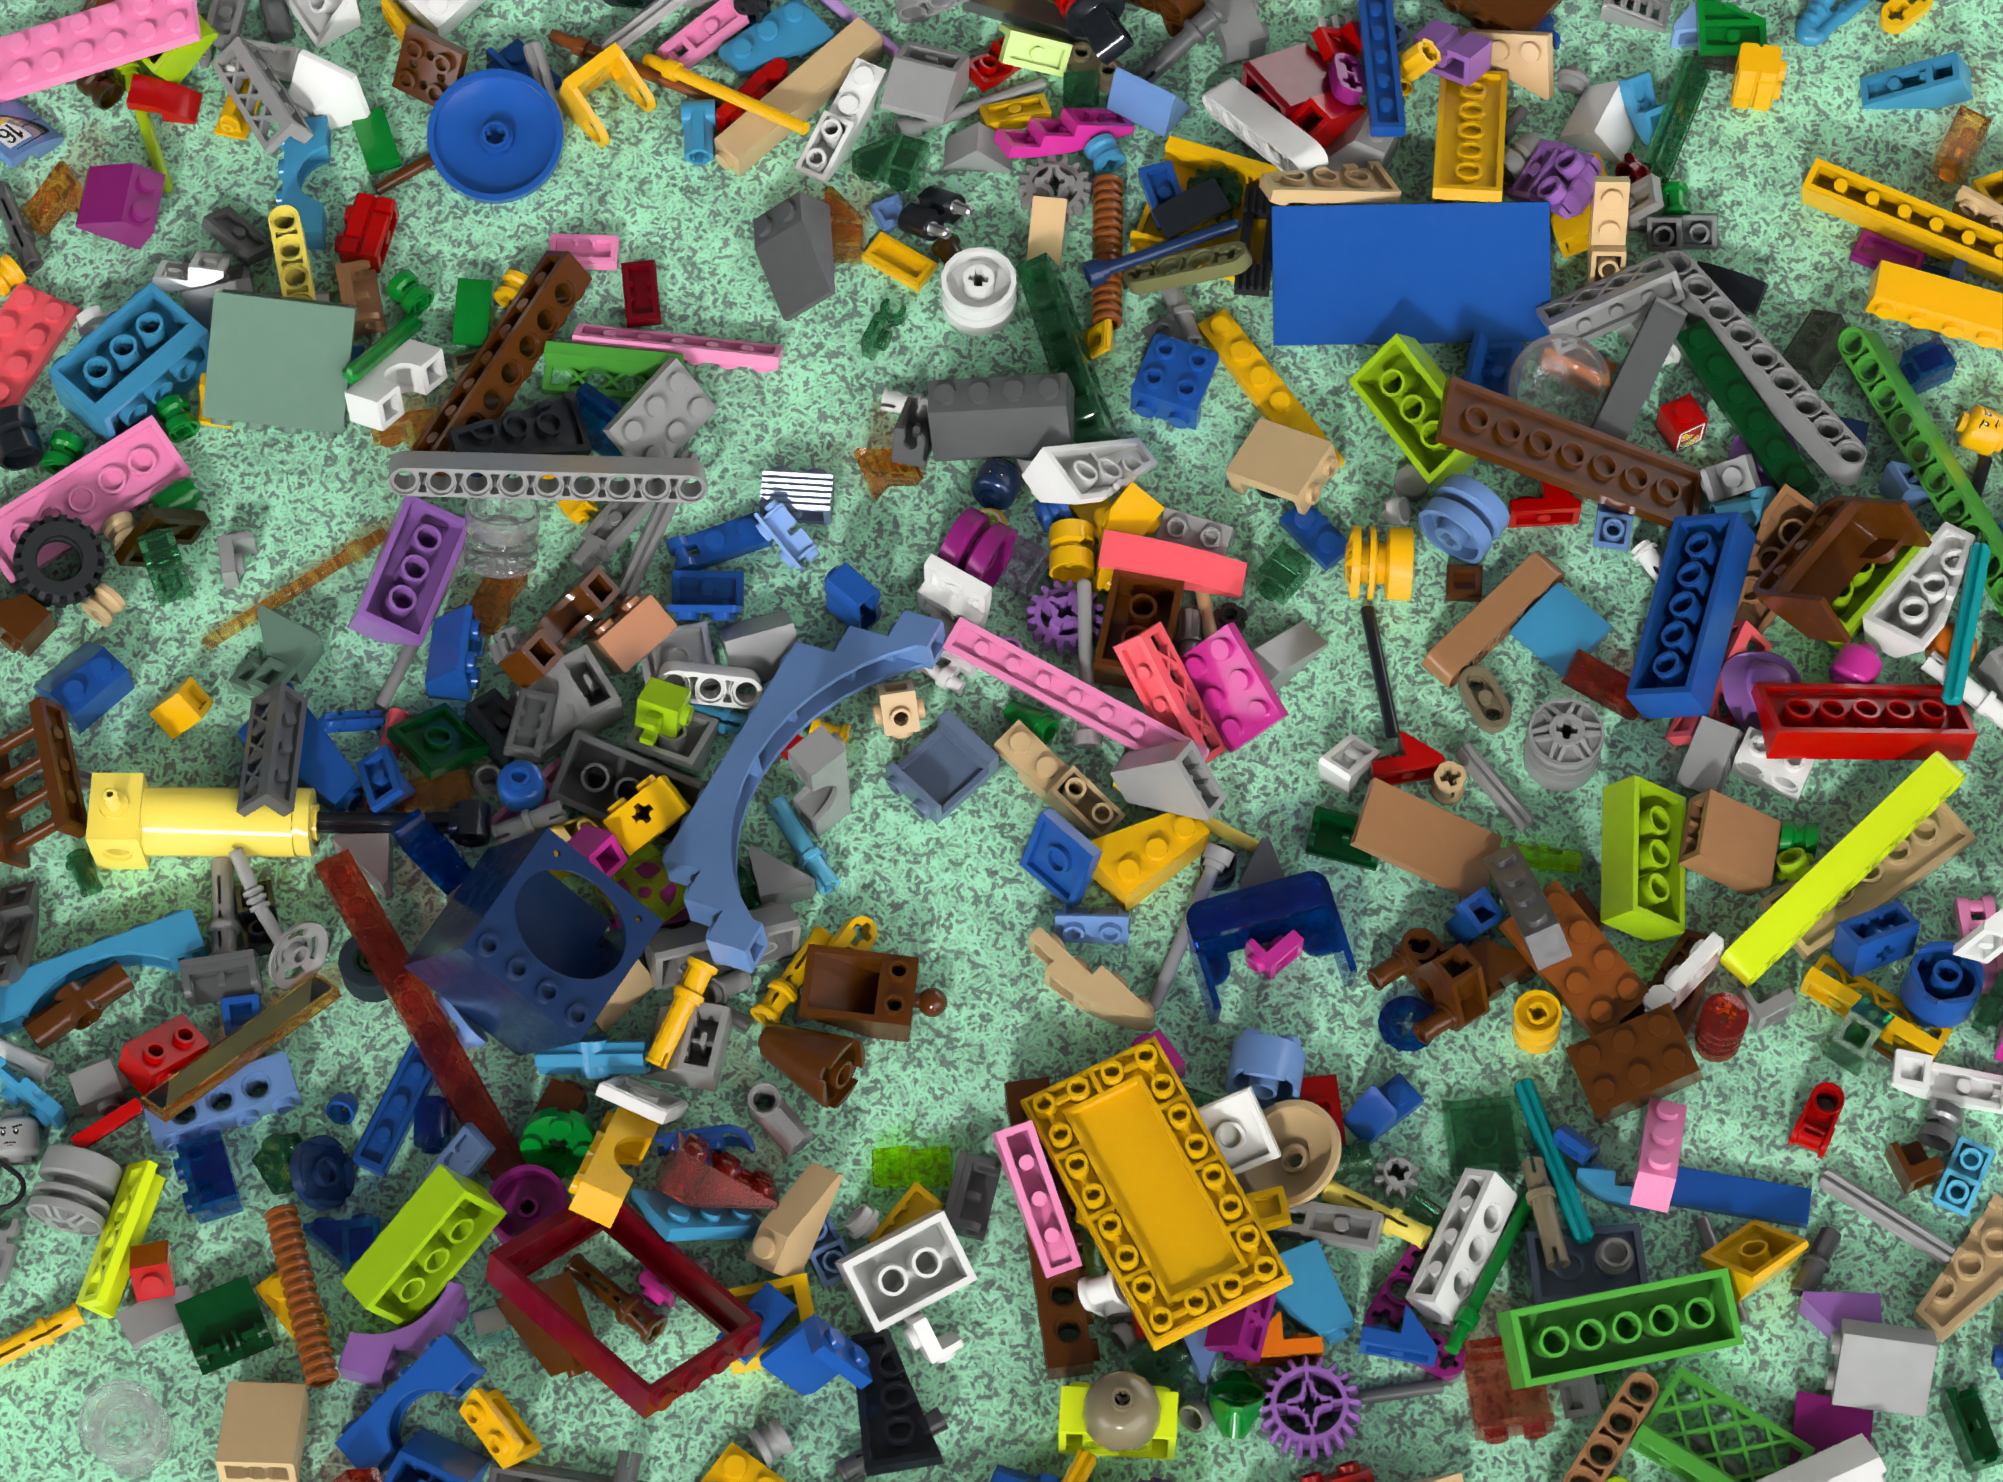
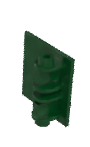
(224, 1325)

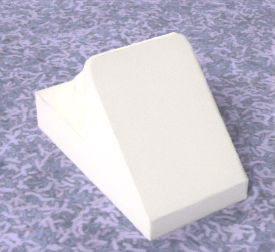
(1346, 763)

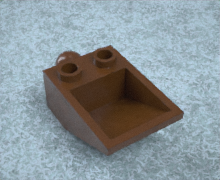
(857, 986)

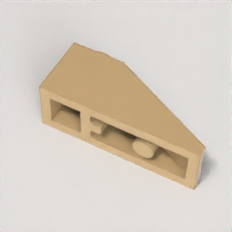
(791, 1230)

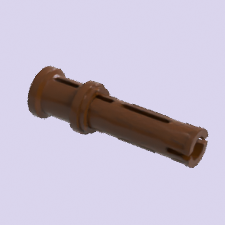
(631, 1305)

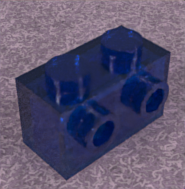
(208, 1178)

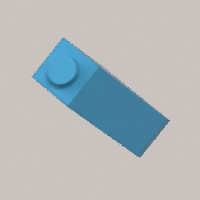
(1314, 1298)

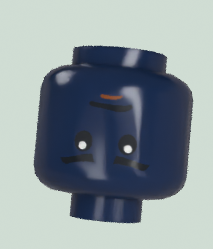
(996, 484)

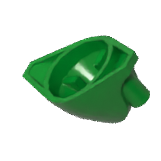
(1235, 1403)

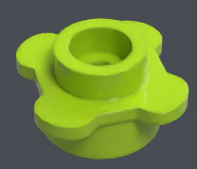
(1793, 864)

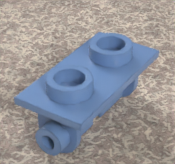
(1105, 926)

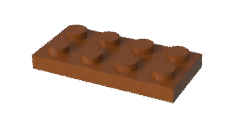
(1593, 982)

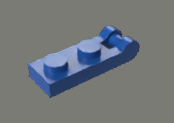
(717, 544)

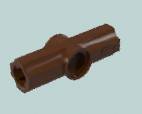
(78, 1005)

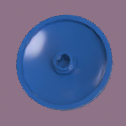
(495, 136)

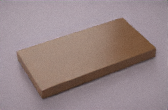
(1424, 839)

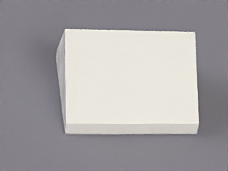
(326, 18)
(1601, 123)

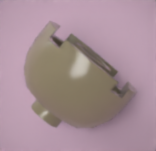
(1116, 1424)

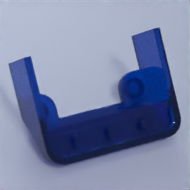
(1263, 913)

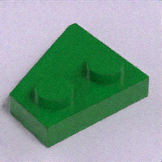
(1725, 28)

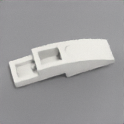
(843, 122)

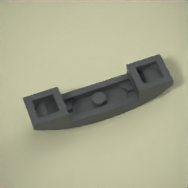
(17, 930)

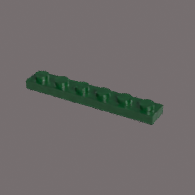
(1744, 410)

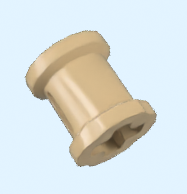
(1449, 783)

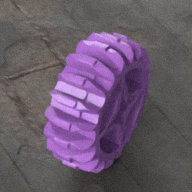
(1323, 1405)

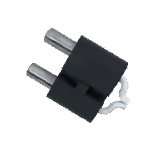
(929, 213)

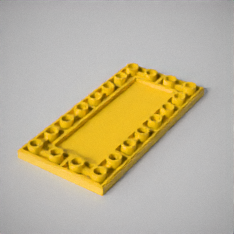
(1156, 1193)

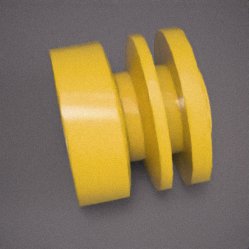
(1380, 563)

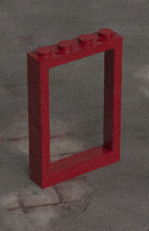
(565, 1230)

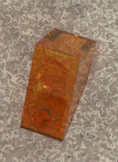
(846, 228)

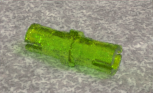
(1550, 858)

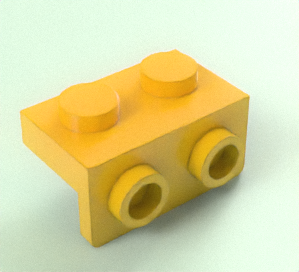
(499, 1427)

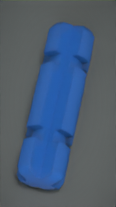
(351, 721)

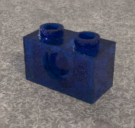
(432, 851)

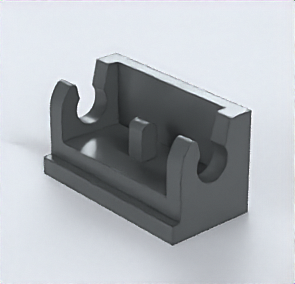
(911, 437)
(221, 976)
(972, 1195)

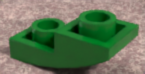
(472, 312)

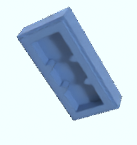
(465, 1152)

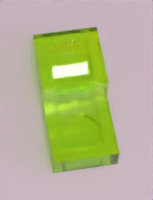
(902, 1166)

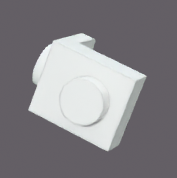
(921, 1337)

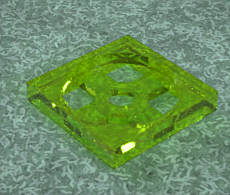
(627, 872)

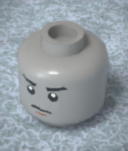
(18, 1137)

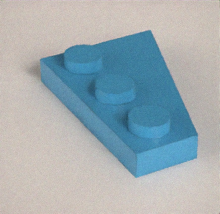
(782, 34)
(685, 1223)

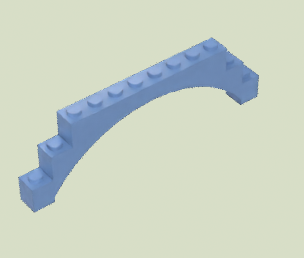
(802, 690)

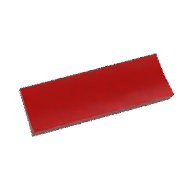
(1861, 721)

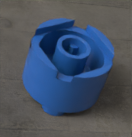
(1941, 986)

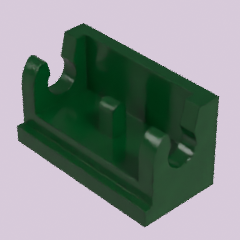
(1332, 836)
(1970, 1429)

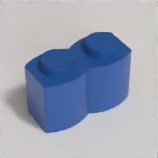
(851, 597)

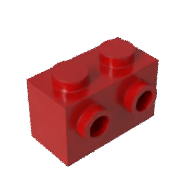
(161, 1053)

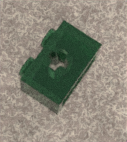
(165, 565)

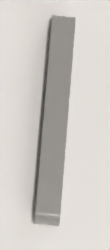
(1771, 376)
(533, 466)

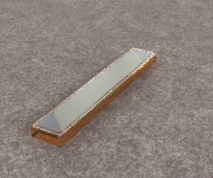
(240, 1047)

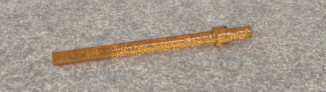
(352, 551)

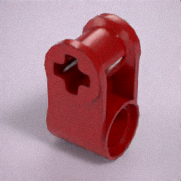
(1817, 1124)

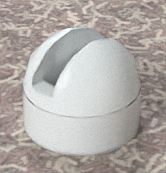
(1397, 511)

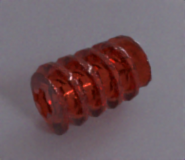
(1721, 1027)

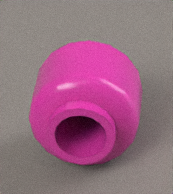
(1856, 664)

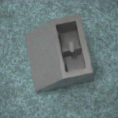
(926, 82)
(700, 1050)

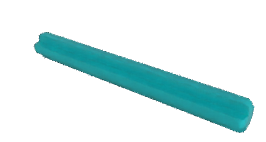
(1966, 624)
(1555, 1163)

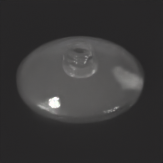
(1573, 364)

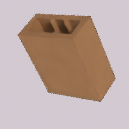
(1730, 842)

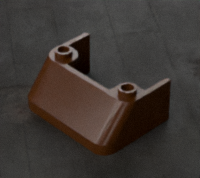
(1828, 556)

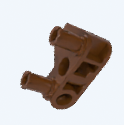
(1444, 977)

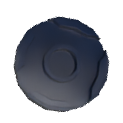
(322, 1173)

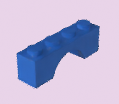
(376, 1435)

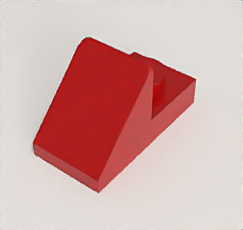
(1552, 507)
(1415, 762)

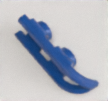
(713, 1136)

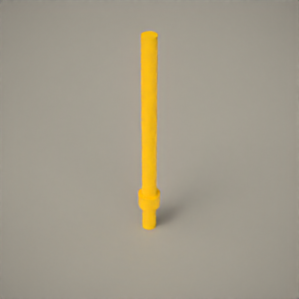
(676, 72)

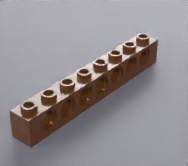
(510, 349)
(1061, 1357)

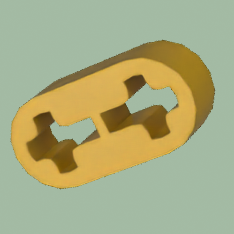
(1910, 14)
(846, 934)

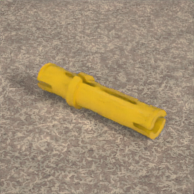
(42, 1332)

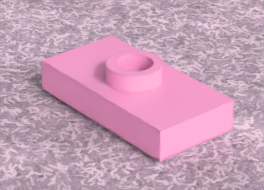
(590, 250)

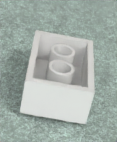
(906, 1270)

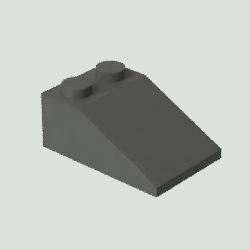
(796, 253)

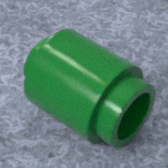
(176, 495)

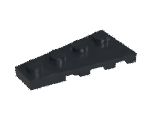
(546, 428)
(890, 1416)

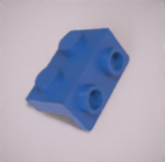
(1490, 363)

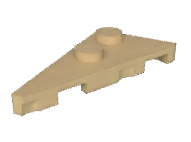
(1524, 56)

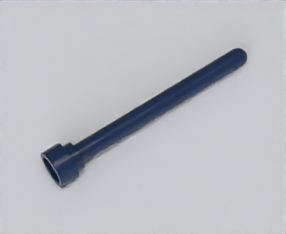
(1098, 271)

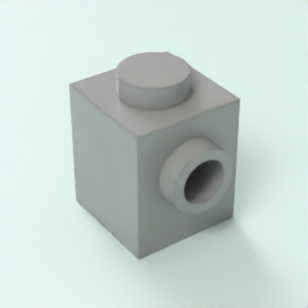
(99, 1088)

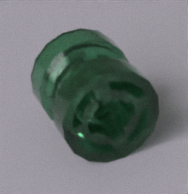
(1354, 1160)

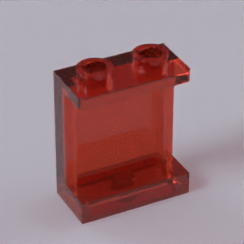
(1494, 1406)

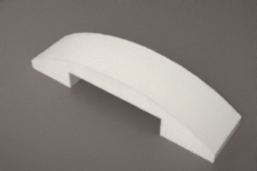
(1930, 1080)

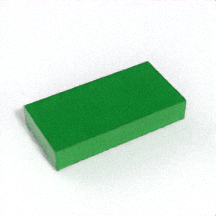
(377, 142)

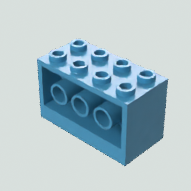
(131, 363)

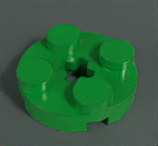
(549, 1124)

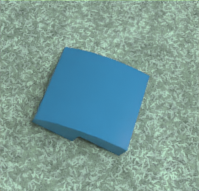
(1559, 627)

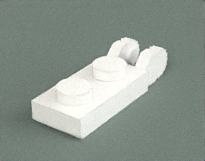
(1685, 978)

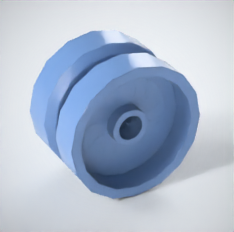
(1463, 518)

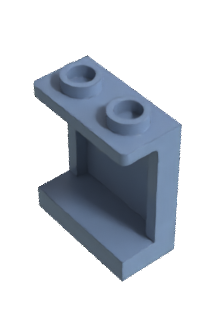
(943, 769)

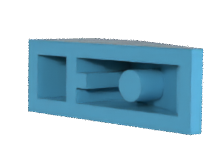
(1919, 85)

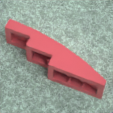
(1198, 568)

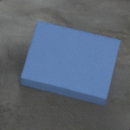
(1145, 103)

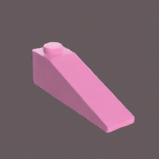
(1037, 1197)

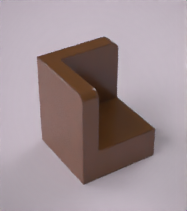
(1913, 1166)

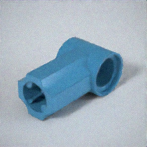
(698, 123)

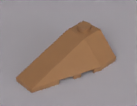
(1777, 528)

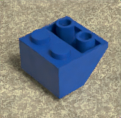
(454, 655)
(436, 1459)

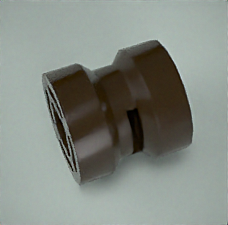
(103, 89)

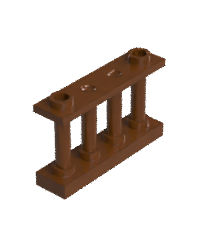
(60, 787)

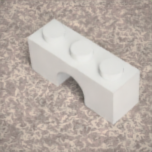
(377, 396)

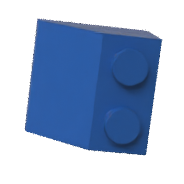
(86, 684)

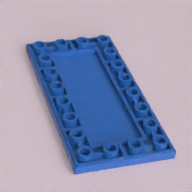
(1409, 272)

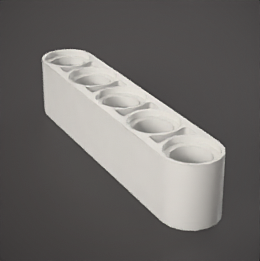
(1263, 127)

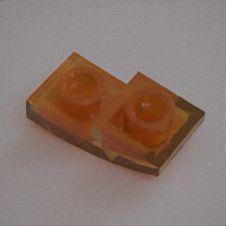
(494, 601)
(438, 793)

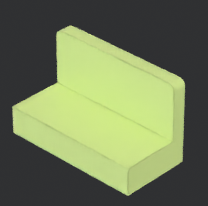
(1034, 50)

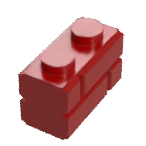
(368, 230)

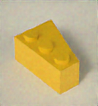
(1147, 856)

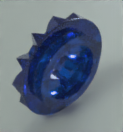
(1399, 1010)

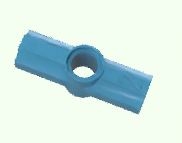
(595, 1058)

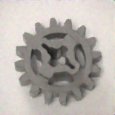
(1068, 181)

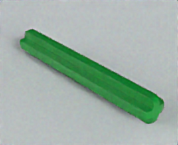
(382, 348)

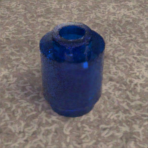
(432, 1124)

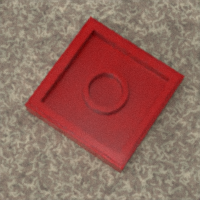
(107, 1124)

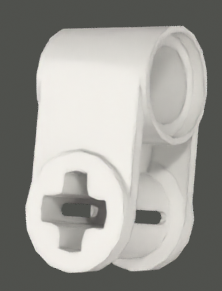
(1104, 1298)

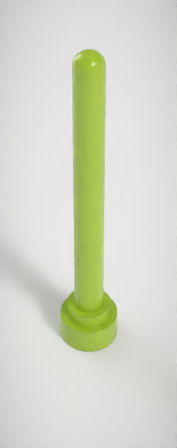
(125, 74)

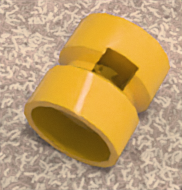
(1071, 550)
(1536, 1021)

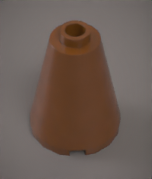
(814, 1060)

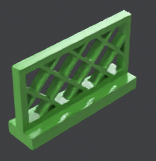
(1696, 1468)

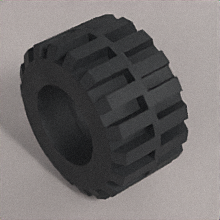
(58, 530)

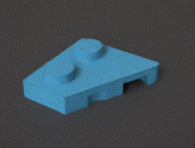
(25, 1092)

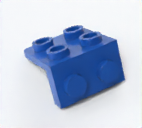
(1173, 381)
(707, 593)
(814, 1356)

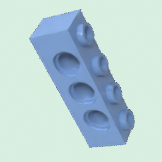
(268, 1072)

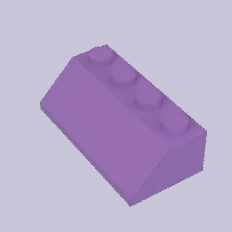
(409, 574)

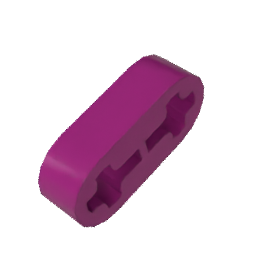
(1346, 79)

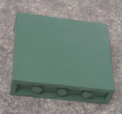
(278, 362)

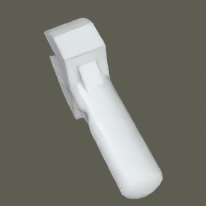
(91, 319)

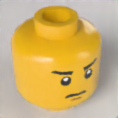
(1980, 430)

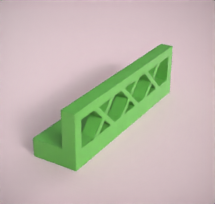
(600, 361)

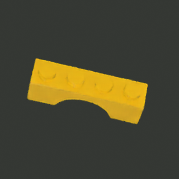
(600, 1181)

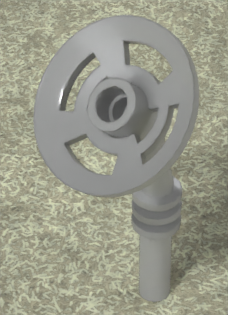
(289, 948)

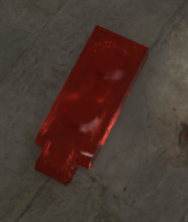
(1600, 684)

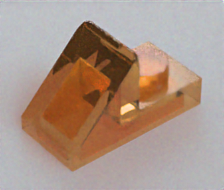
(53, 199)
(406, 428)
(881, 472)

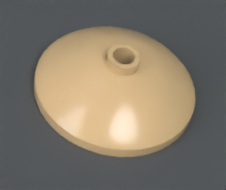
(1303, 1133)

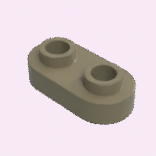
(1092, 62)
(1486, 701)

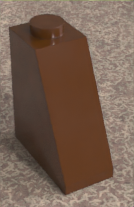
(543, 1346)

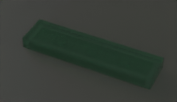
(1676, 118)

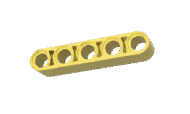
(291, 242)

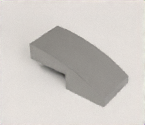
(153, 1318)

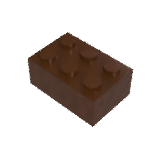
(1132, 607)
(1634, 1063)

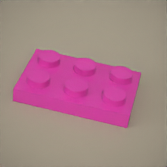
(1233, 687)

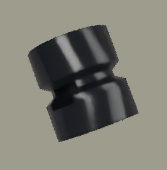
(18, 438)

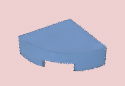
(886, 212)

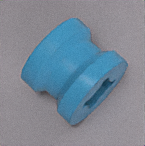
(1104, 154)

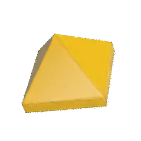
(1100, 338)

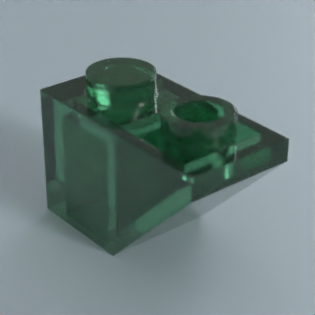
(893, 161)
(1859, 1035)

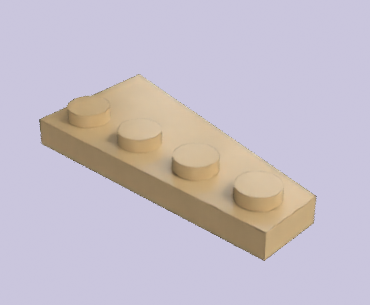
(1342, 187)
(1970, 1277)

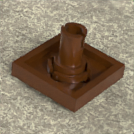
(437, 63)

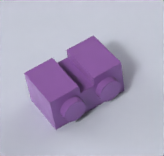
(1462, 57)

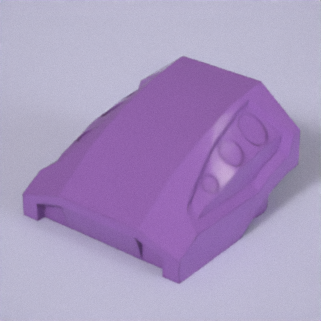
(1559, 177)

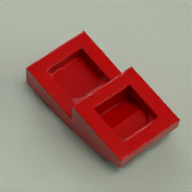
(1337, 40)
(161, 96)

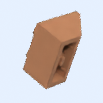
(629, 632)

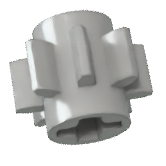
(504, 642)
(1390, 1183)

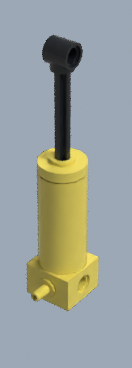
(139, 821)

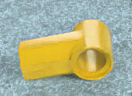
(1416, 62)

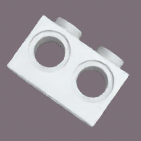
(1780, 776)

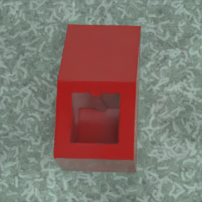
(1326, 117)

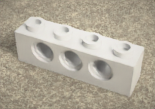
(1461, 1245)

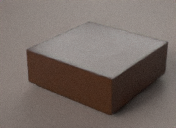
(1463, 583)

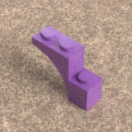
(374, 1357)

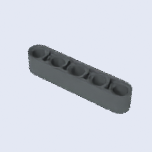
(1640, 368)

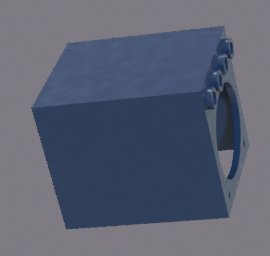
(528, 950)

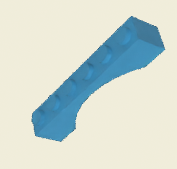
(145, 944)

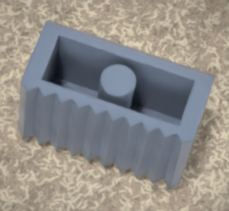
(804, 494)

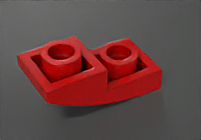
(987, 71)

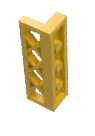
(1842, 997)

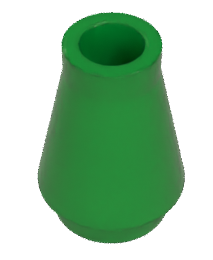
(1036, 720)

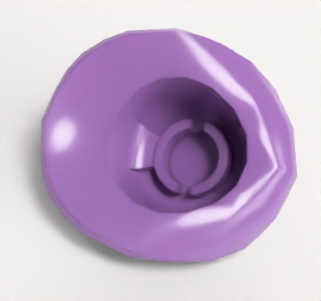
(1740, 676)

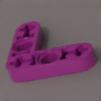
(1387, 1304)

